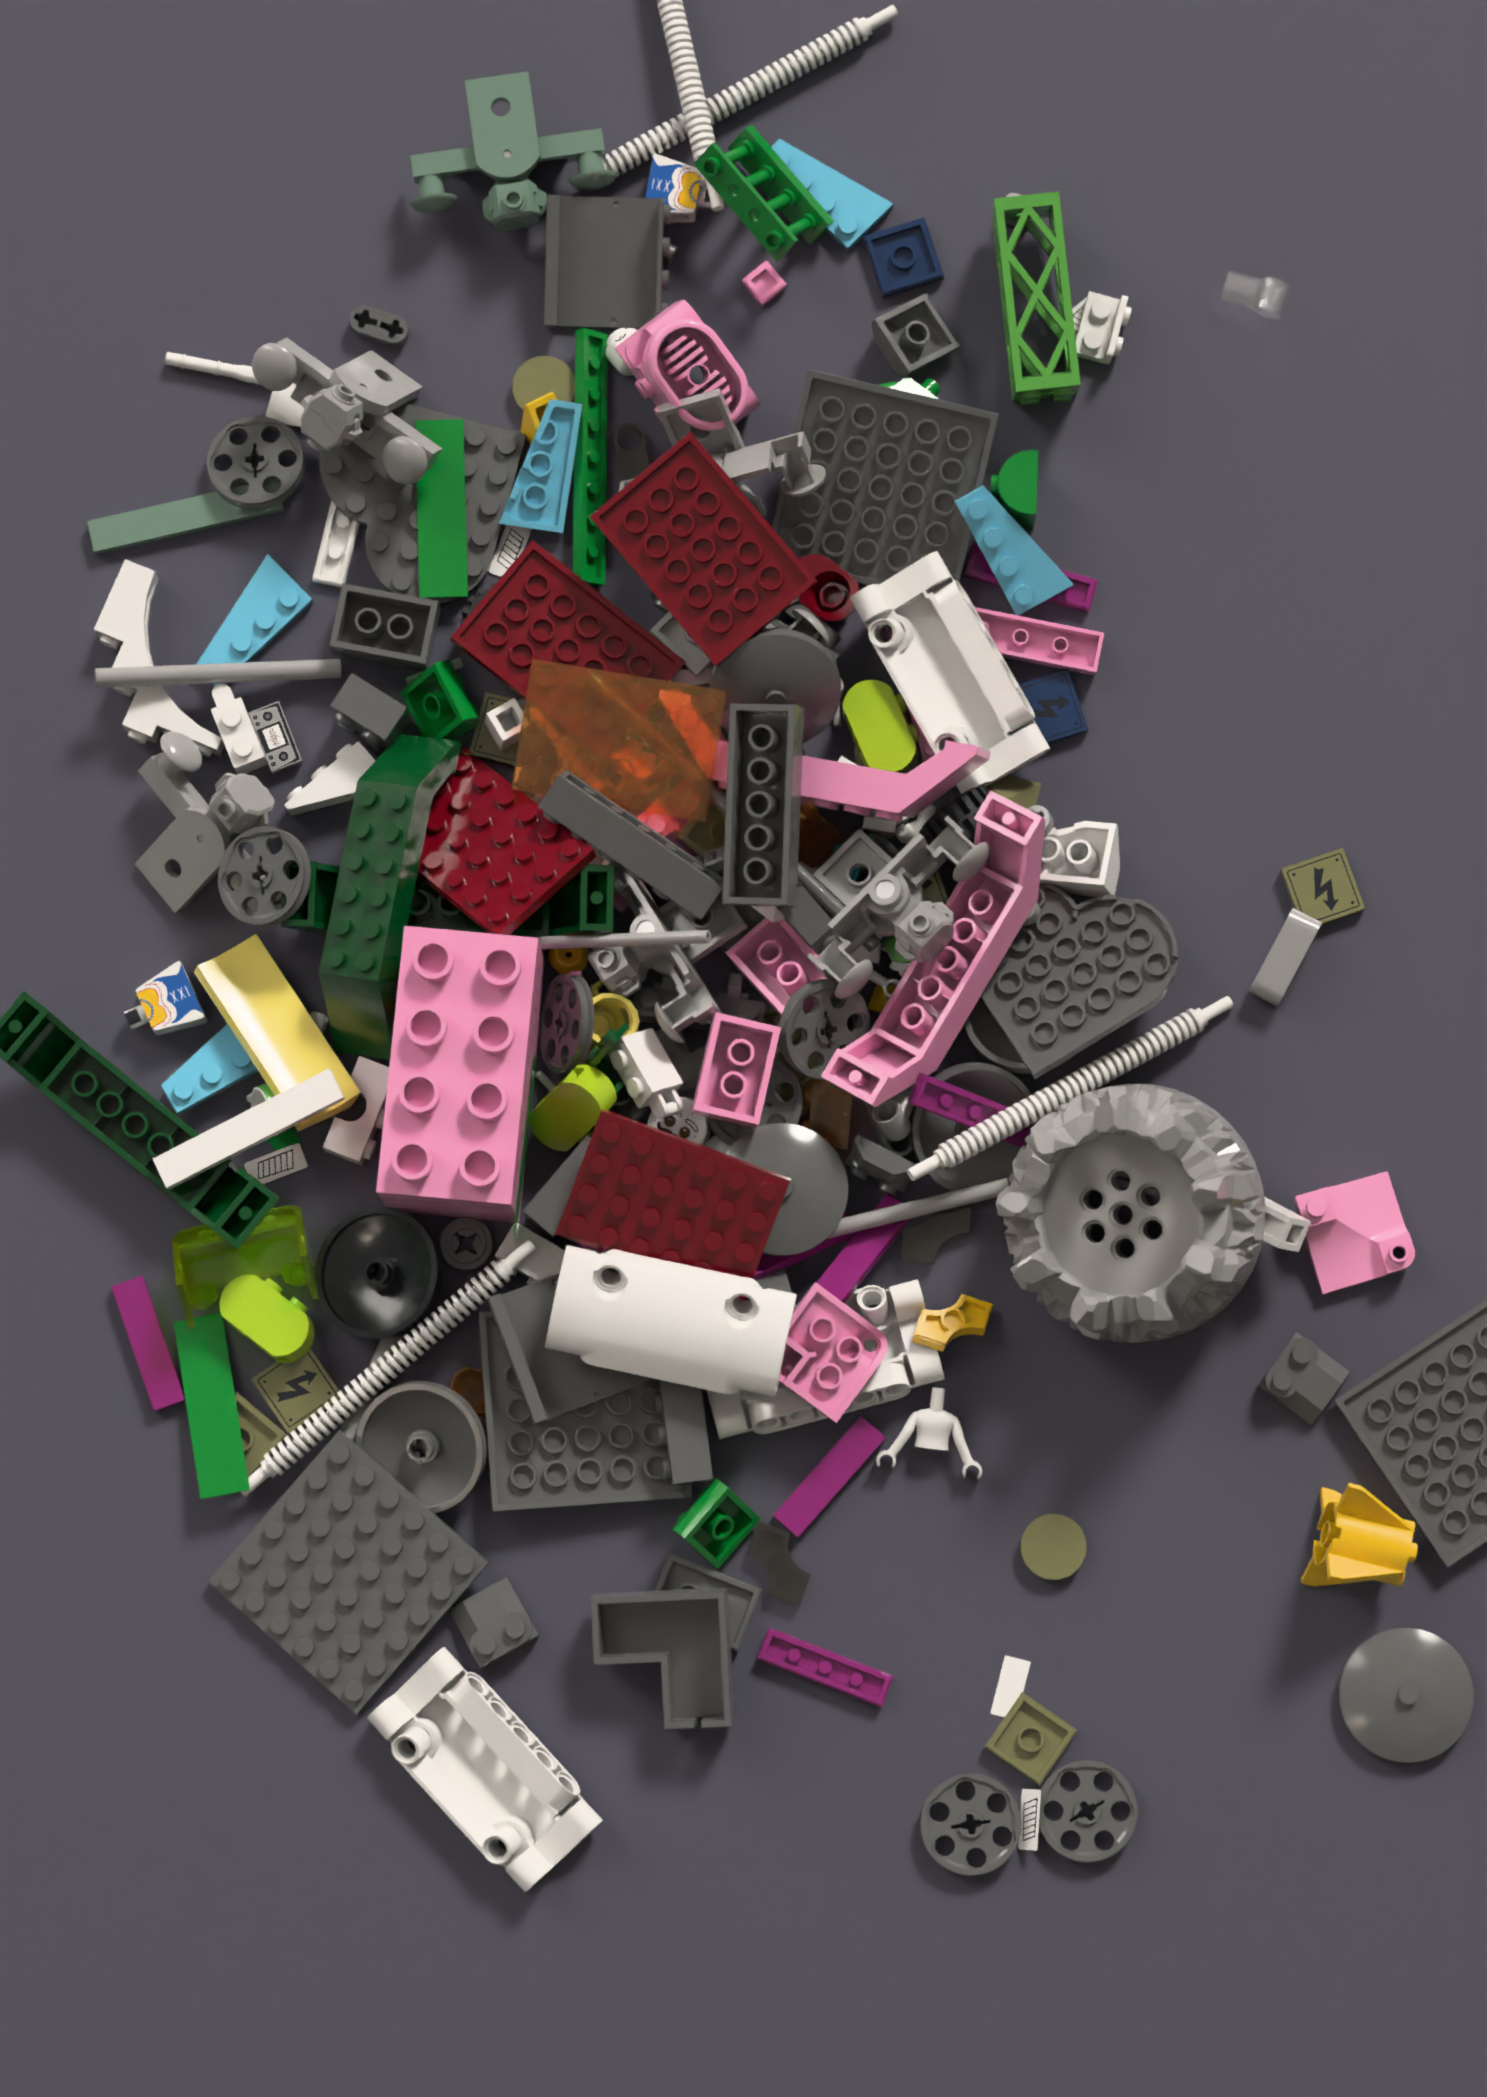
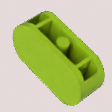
(879, 726)
(572, 1108)
(267, 1317)

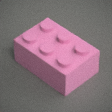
(776, 963)
(735, 1070)

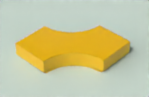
(940, 1327)

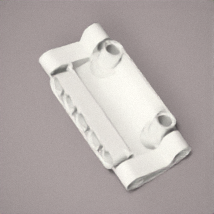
(950, 668)
(670, 1321)
(901, 1369)
(485, 1769)

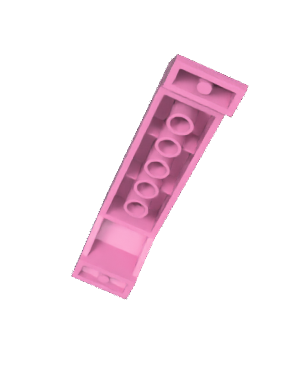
(873, 789)
(941, 993)

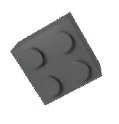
(370, 713)

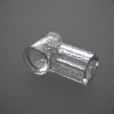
(1263, 295)

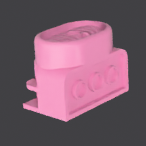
(669, 348)

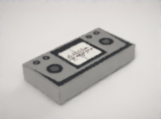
(275, 737)

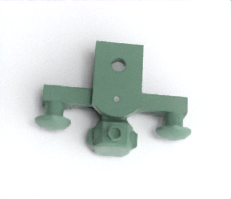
(508, 152)

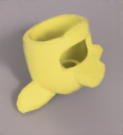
(611, 1012)

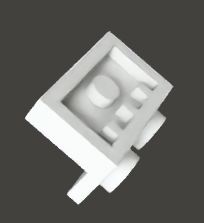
(1100, 327)

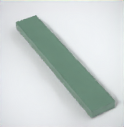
(172, 519)

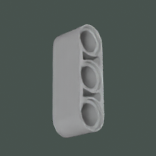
(1285, 957)

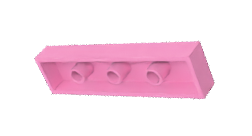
(1044, 641)

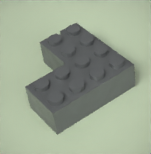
(682, 1631)

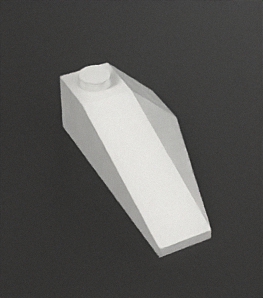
(1082, 859)

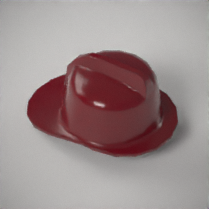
(832, 593)

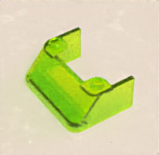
(209, 1263)

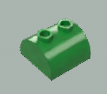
(1017, 487)
(441, 703)
(716, 1523)

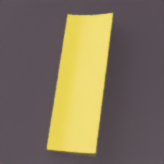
(272, 1022)

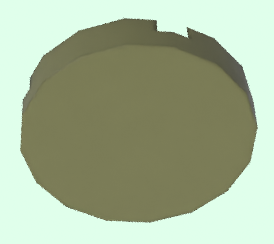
(540, 377)
(1053, 1546)

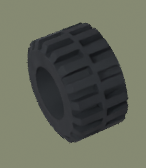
(961, 811)

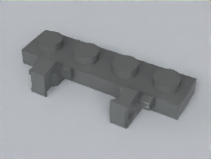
(730, 1003)

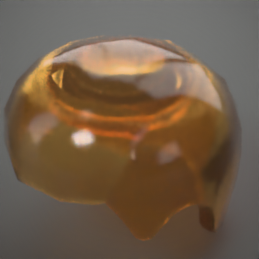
(469, 1385)

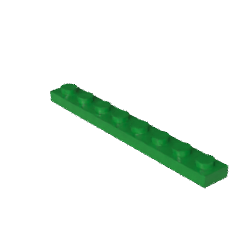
(590, 455)

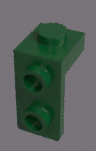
(599, 1060)

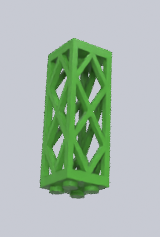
(1042, 381)

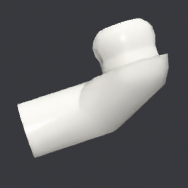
(907, 832)

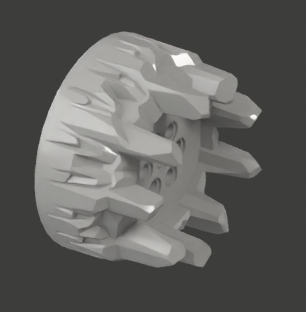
(1206, 1208)

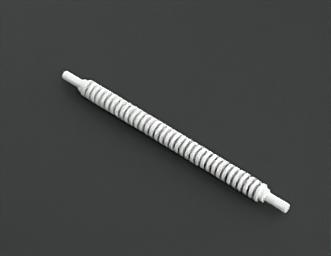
(853, 32)
(688, 85)
(1063, 1090)
(502, 1269)

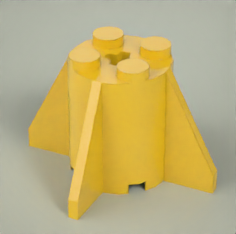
(1359, 1540)

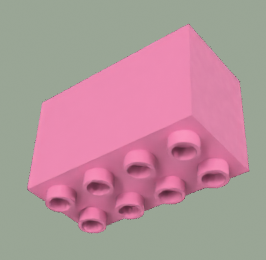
(460, 1073)

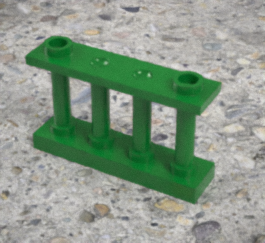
(776, 181)

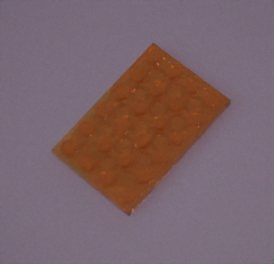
(624, 735)

